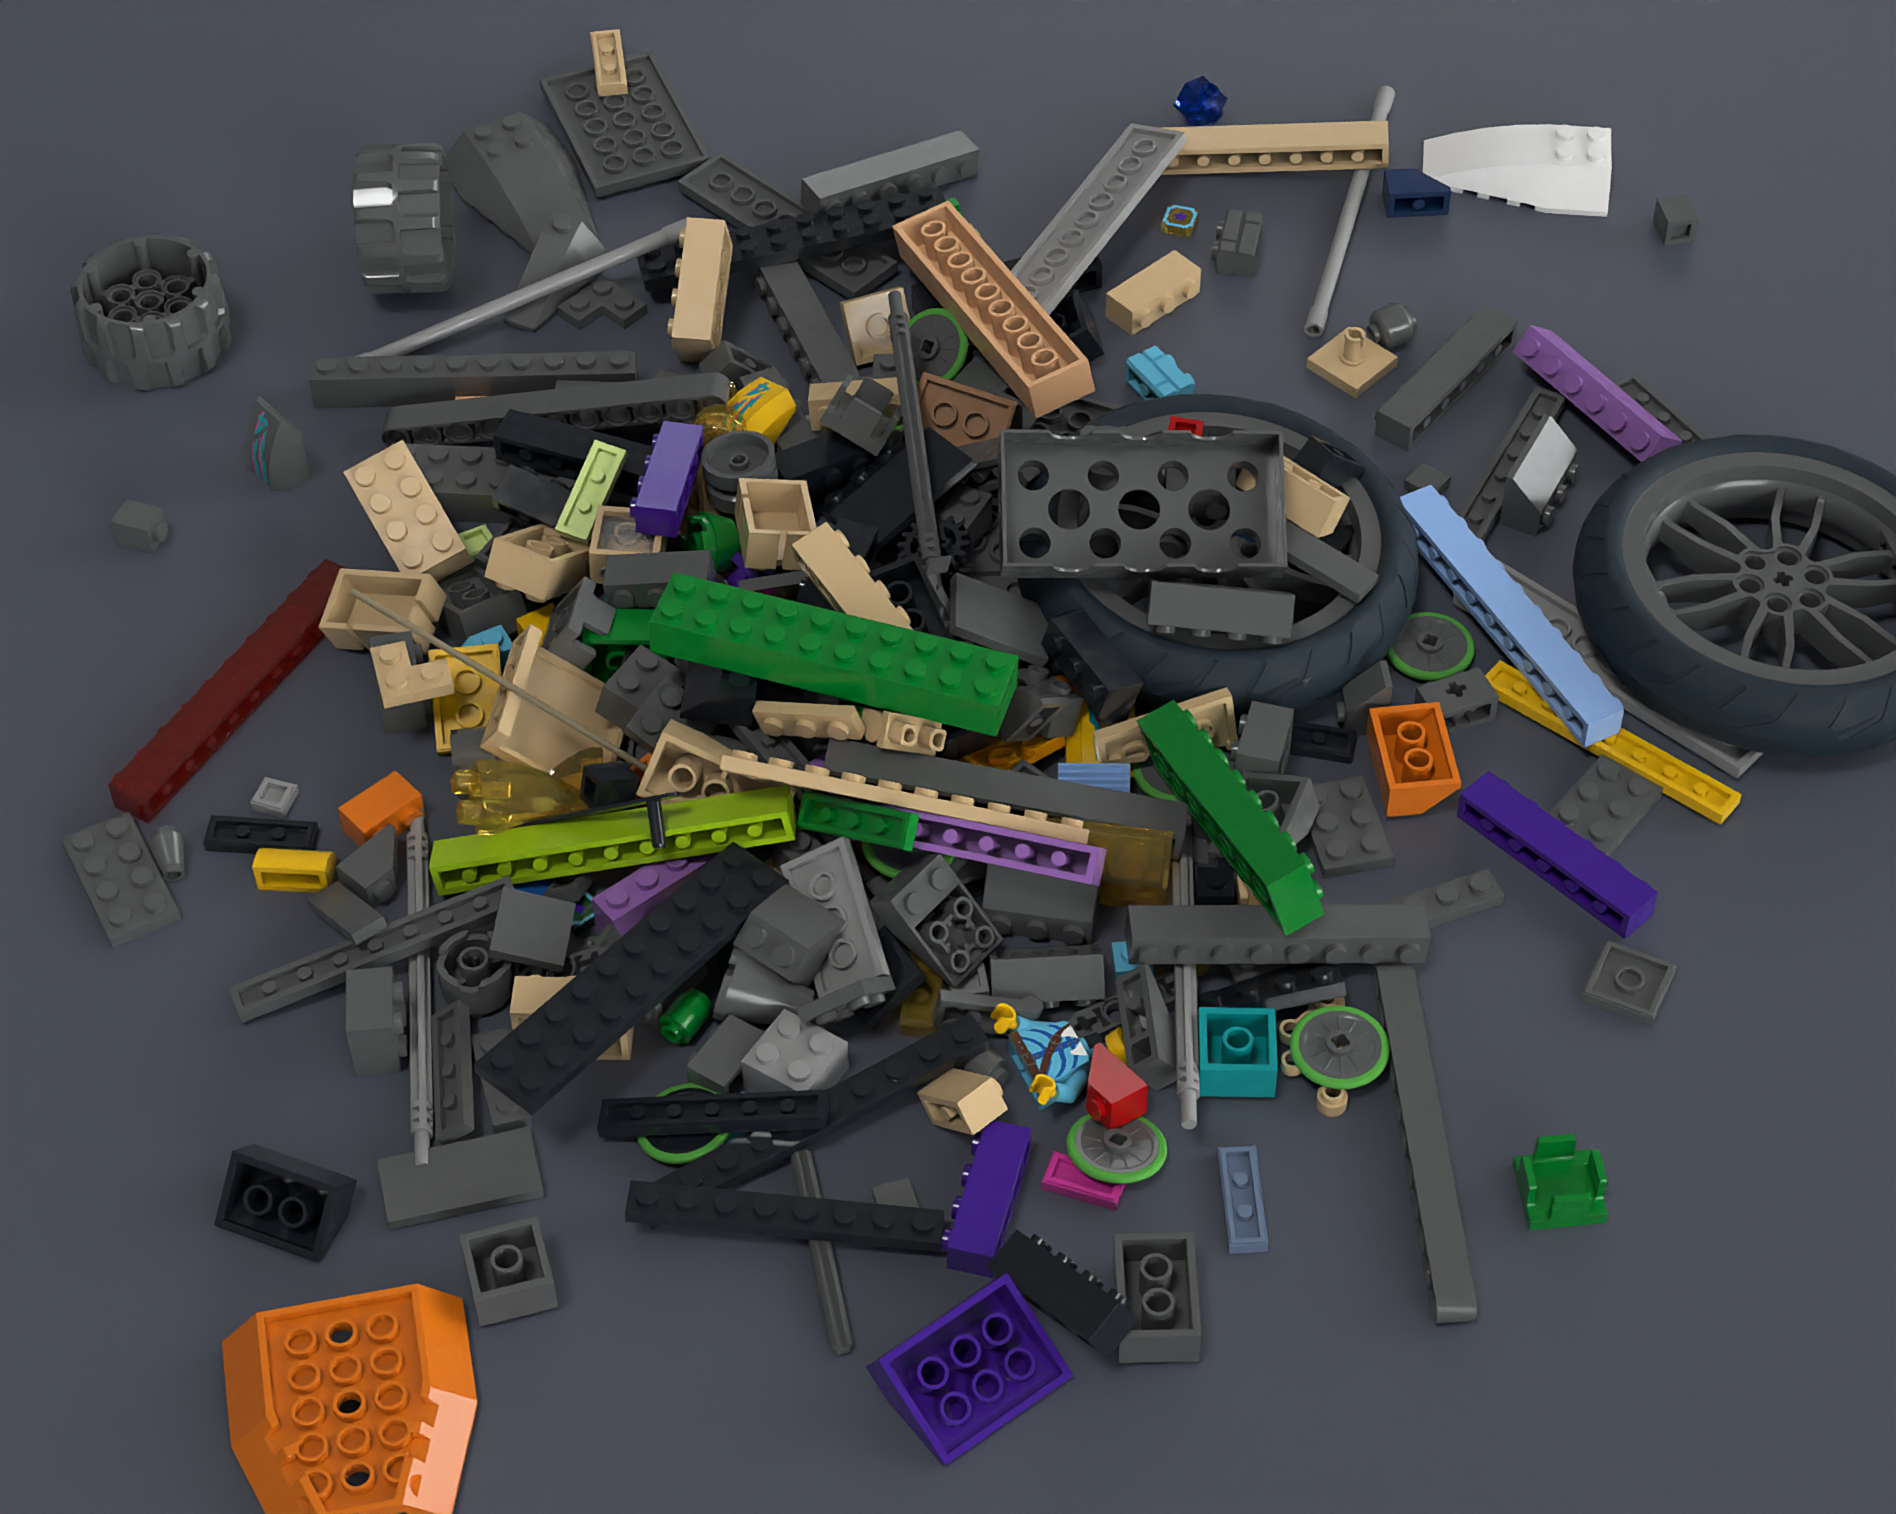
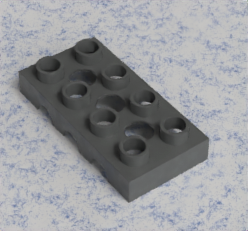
(1136, 466)

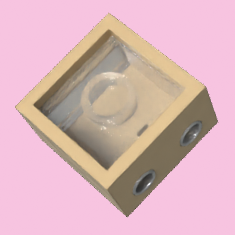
(616, 534)

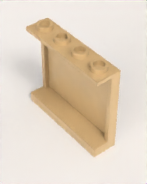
(531, 736)

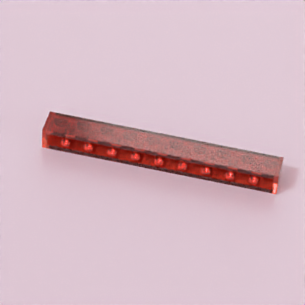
(225, 700)

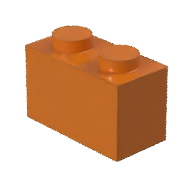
(385, 802)

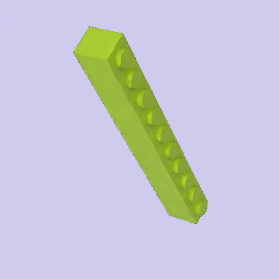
(613, 840)

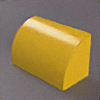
(293, 869)

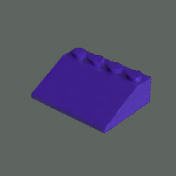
(970, 1370)

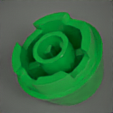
(712, 533)

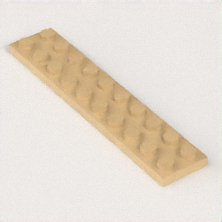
(890, 793)

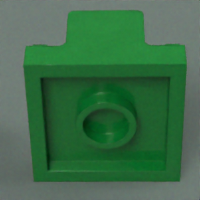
(1561, 1184)

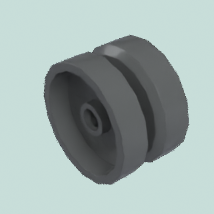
(734, 457)

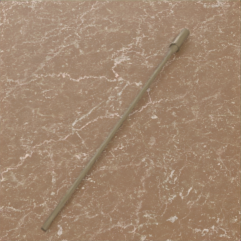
(498, 679)

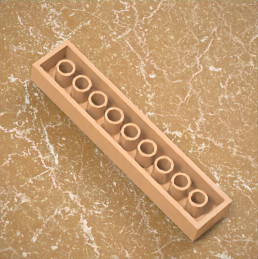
(994, 309)

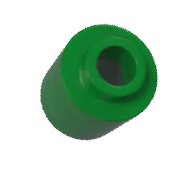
(685, 1016)

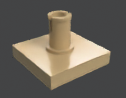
(868, 324)
(1352, 361)

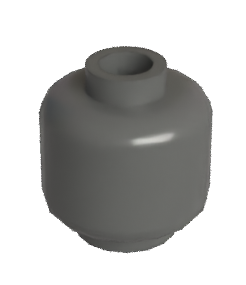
(1391, 325)

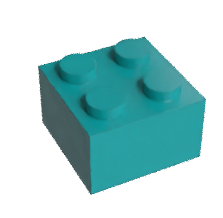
(1237, 1052)

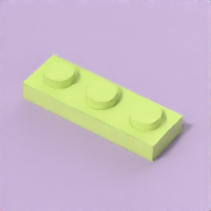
(590, 490)

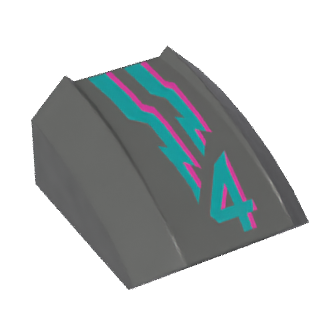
(275, 449)

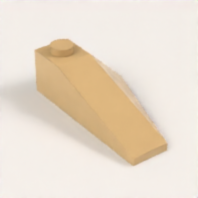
(690, 765)

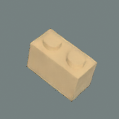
(963, 1101)

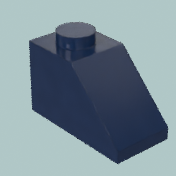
(1414, 194)

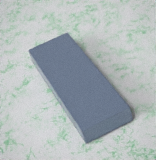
(1242, 1199)

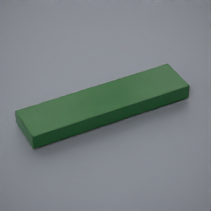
(858, 821)

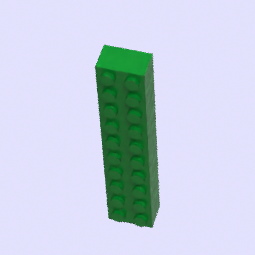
(834, 653)

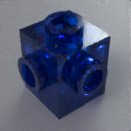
(1200, 102)

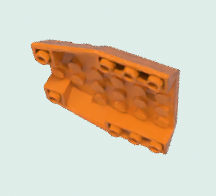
(404, 1367)

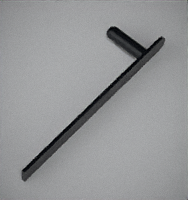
(654, 812)

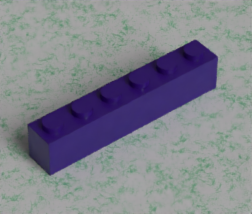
(1557, 854)

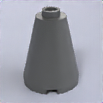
(757, 992)

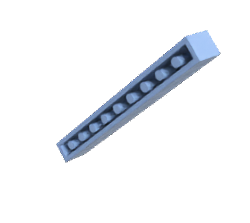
(1512, 619)

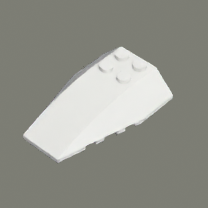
(1537, 165)

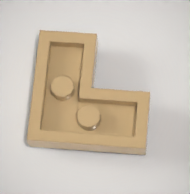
(405, 683)

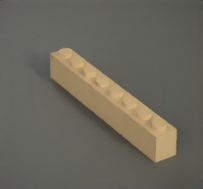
(1282, 147)

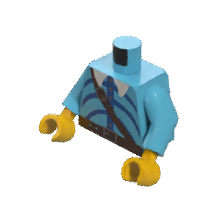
(1047, 1055)

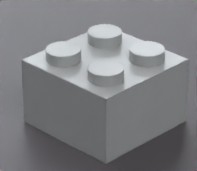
(794, 1057)

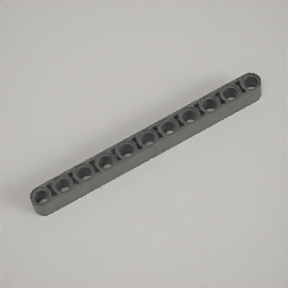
(583, 406)
(1425, 1146)

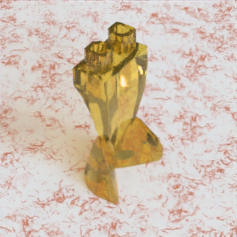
(514, 794)

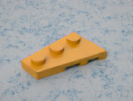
(1007, 755)

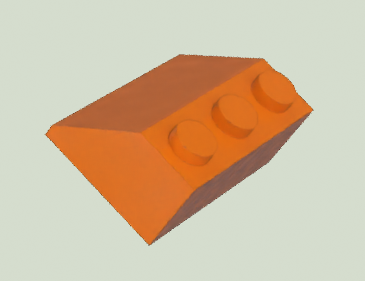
(1411, 757)

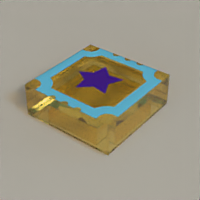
(1179, 220)

